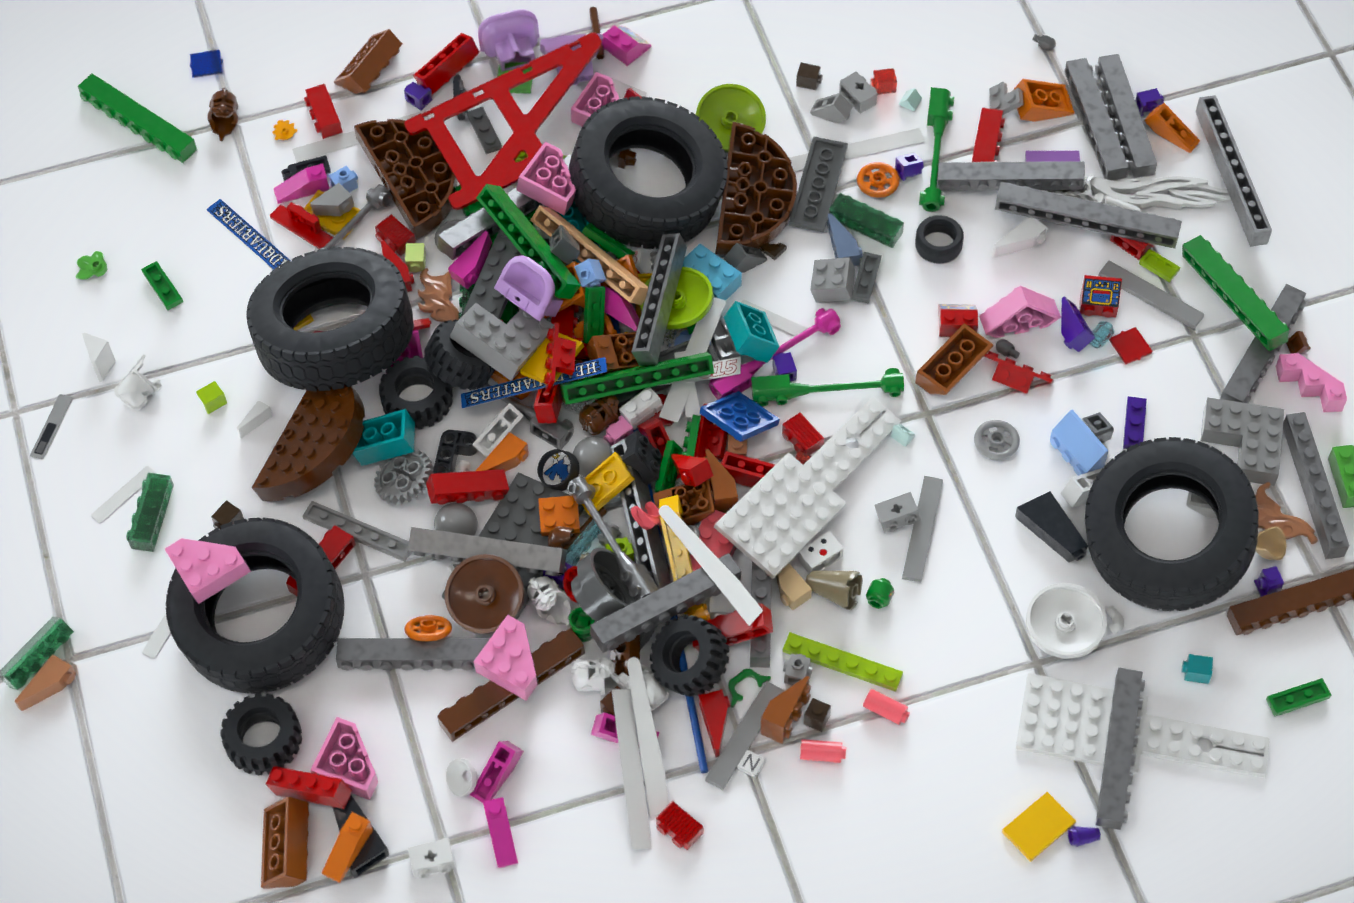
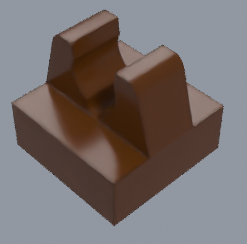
(626, 157)
(1298, 343)

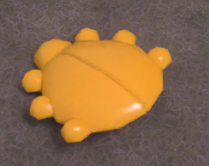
(284, 130)

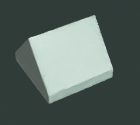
(911, 99)
(902, 434)

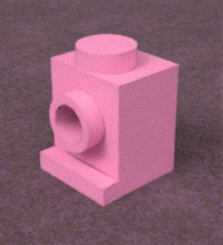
(618, 431)

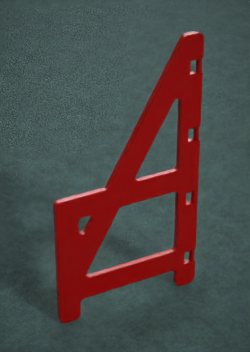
(503, 169)

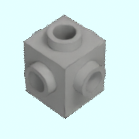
(796, 668)

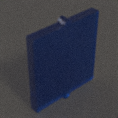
(206, 63)

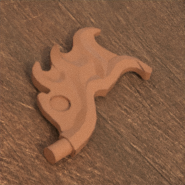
(436, 297)
(1271, 516)

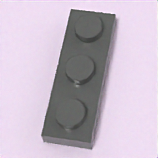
(484, 130)
(866, 277)

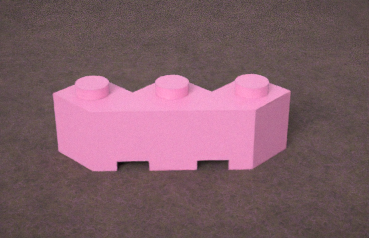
(1312, 381)

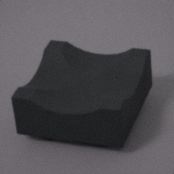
(642, 457)

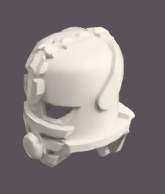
(135, 386)
(549, 600)
(594, 675)
(656, 692)

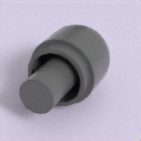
(1045, 42)
(1006, 348)

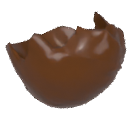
(560, 537)

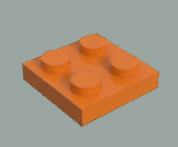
(558, 512)

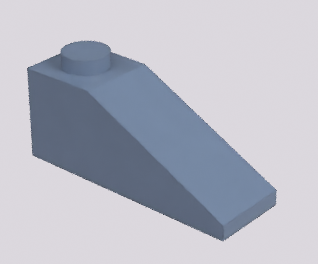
(843, 242)

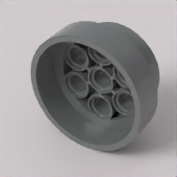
(599, 585)

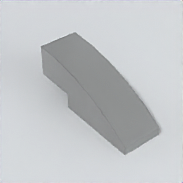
(722, 341)

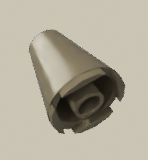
(837, 586)

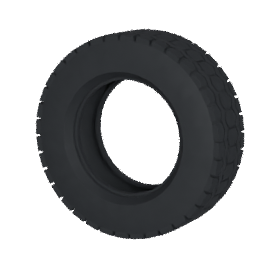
(657, 128)
(335, 355)
(1181, 466)
(292, 648)

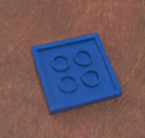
(739, 416)

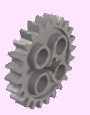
(412, 478)

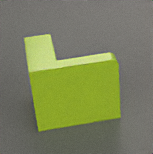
(211, 397)

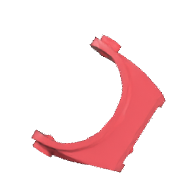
(646, 520)

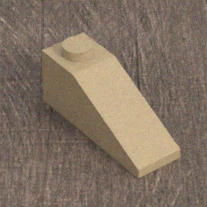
(792, 588)

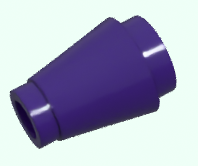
(1083, 835)

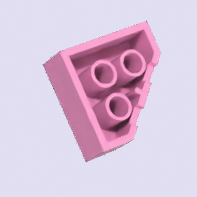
(595, 95)
(548, 179)
(1019, 312)
(206, 566)
(508, 659)
(346, 758)

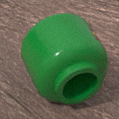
(880, 593)

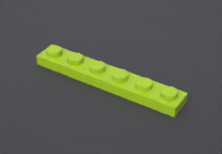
(843, 662)

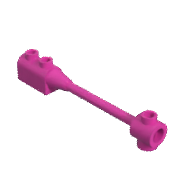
(721, 387)

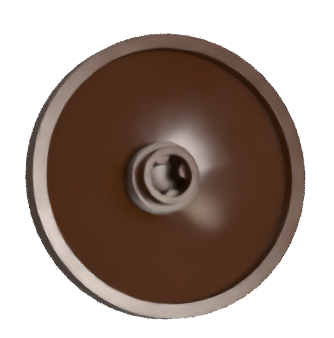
(483, 593)

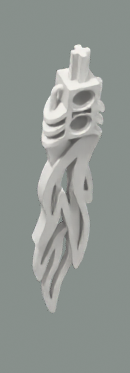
(1152, 191)

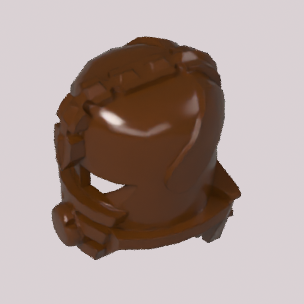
(223, 113)
(600, 414)

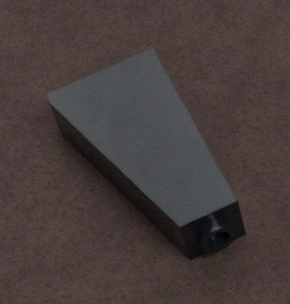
(1053, 526)
(374, 848)

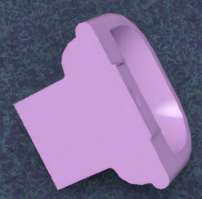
(509, 36)
(550, 44)
(529, 287)

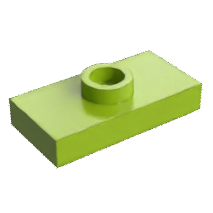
(1159, 265)

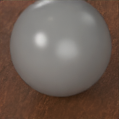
(591, 453)
(456, 519)

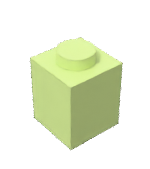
(415, 257)

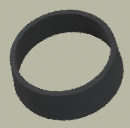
(574, 469)

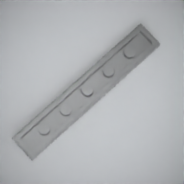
(1153, 295)
(922, 529)
(361, 531)
(742, 738)

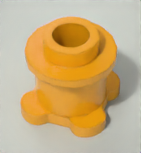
(700, 612)

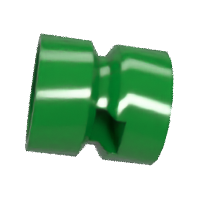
(580, 624)

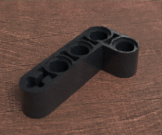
(453, 449)

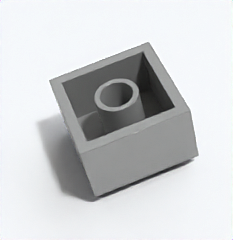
(832, 280)

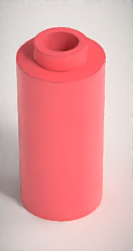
(886, 707)
(822, 751)

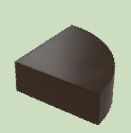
(774, 250)

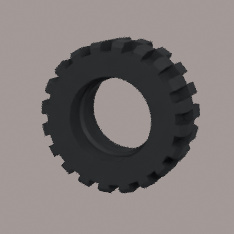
(454, 362)
(413, 372)
(669, 647)
(251, 712)

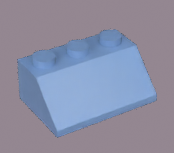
(1078, 444)

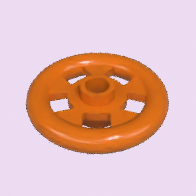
(878, 175)
(428, 628)

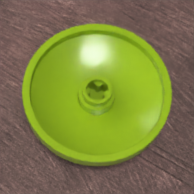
(731, 104)
(692, 299)

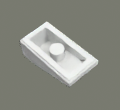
(255, 417)

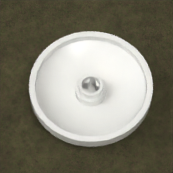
(1066, 620)

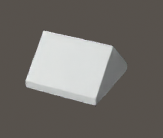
(99, 354)

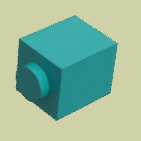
(1197, 668)

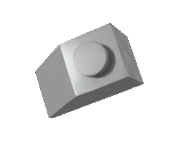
(832, 108)
(333, 202)

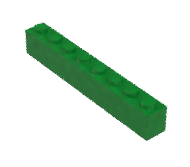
(137, 118)
(527, 238)
(1235, 293)
(637, 378)

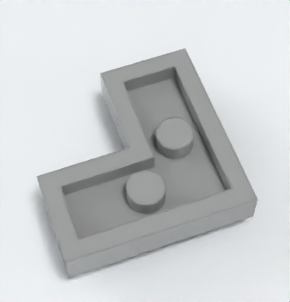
(1005, 101)

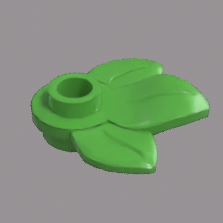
(91, 266)

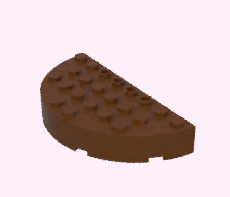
(411, 172)
(757, 191)
(312, 444)

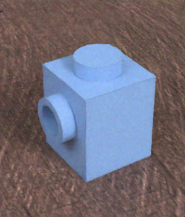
(345, 177)
(590, 273)

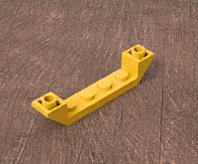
(677, 552)

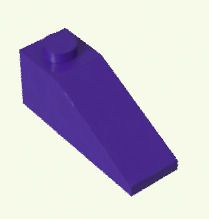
(1074, 327)

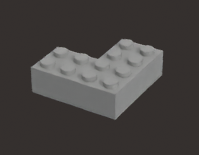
(500, 344)
(1251, 428)

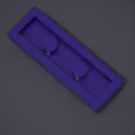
(1134, 421)

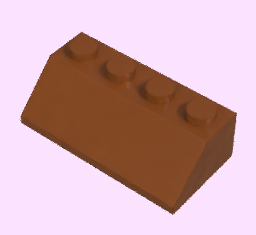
(369, 62)
(952, 361)
(285, 843)

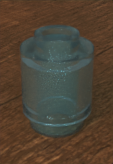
(1102, 333)

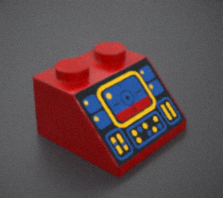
(1100, 296)
(954, 316)

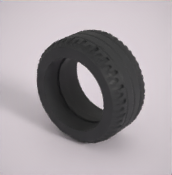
(944, 225)

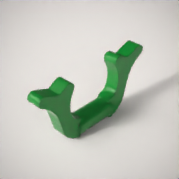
(745, 673)

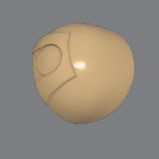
(1271, 544)

